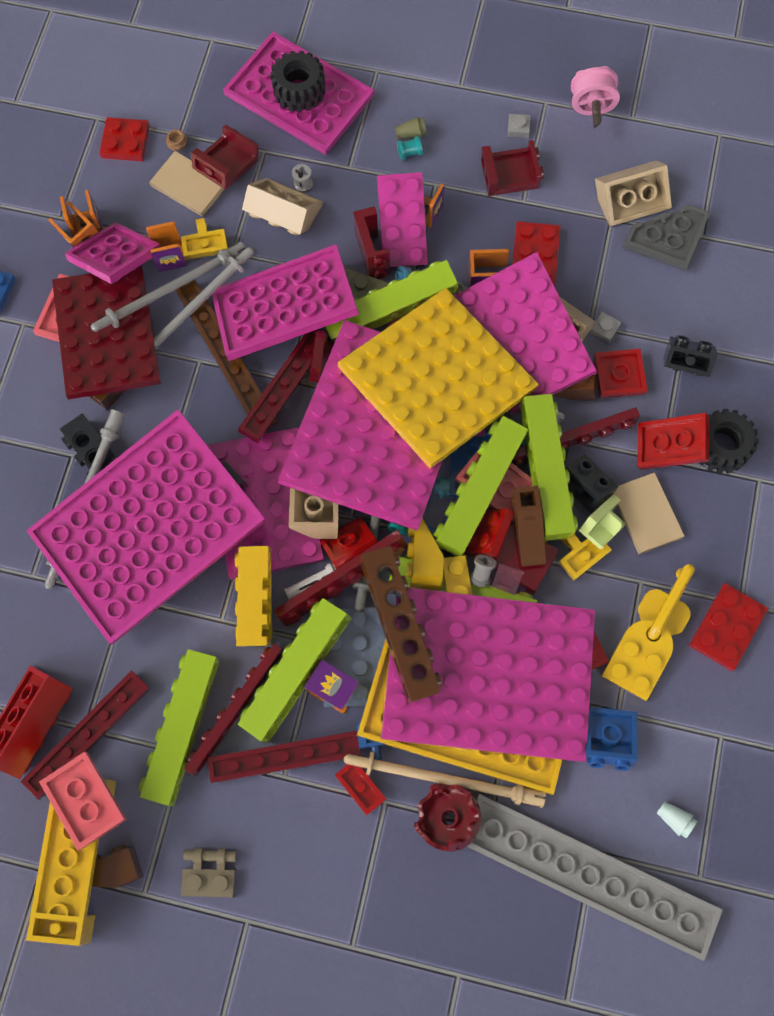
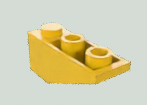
(426, 559)

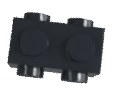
(690, 356)
(589, 483)

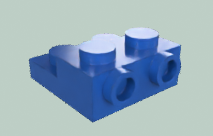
(612, 738)

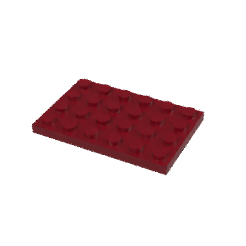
(112, 356)

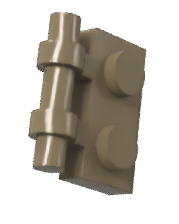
(209, 882)

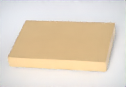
(185, 184)
(647, 514)

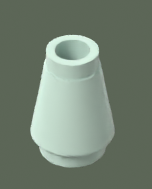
(678, 819)

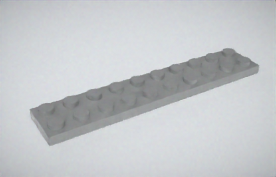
(596, 879)

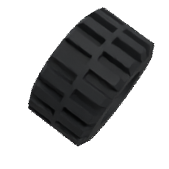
(298, 67)
(742, 434)

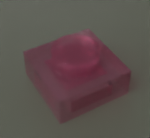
(507, 578)

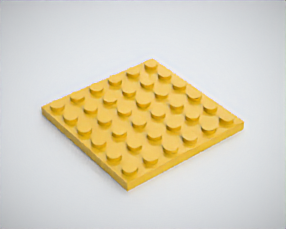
(437, 377)

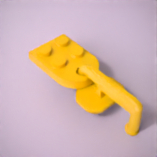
(639, 658)

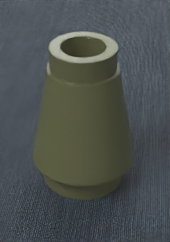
(411, 128)

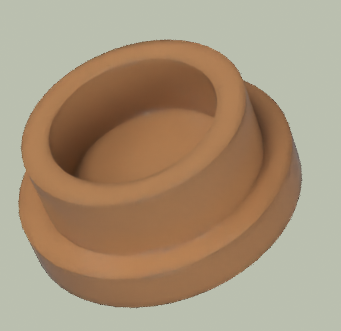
(176, 140)

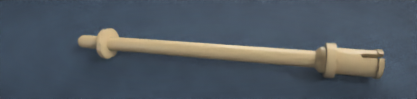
(517, 793)

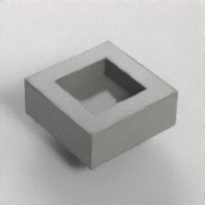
(518, 125)
(605, 327)

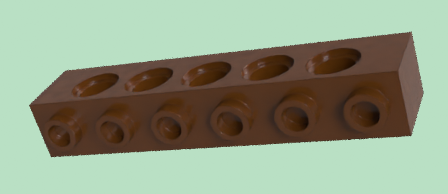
(413, 688)

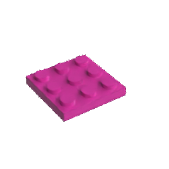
(112, 252)

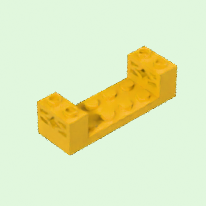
(63, 887)

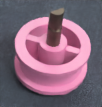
(595, 92)

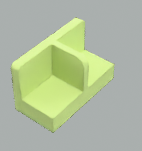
(603, 523)

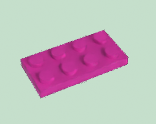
(403, 218)

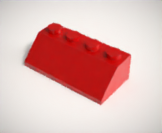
(28, 718)

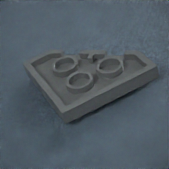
(669, 236)

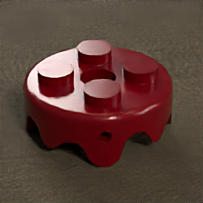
(433, 812)

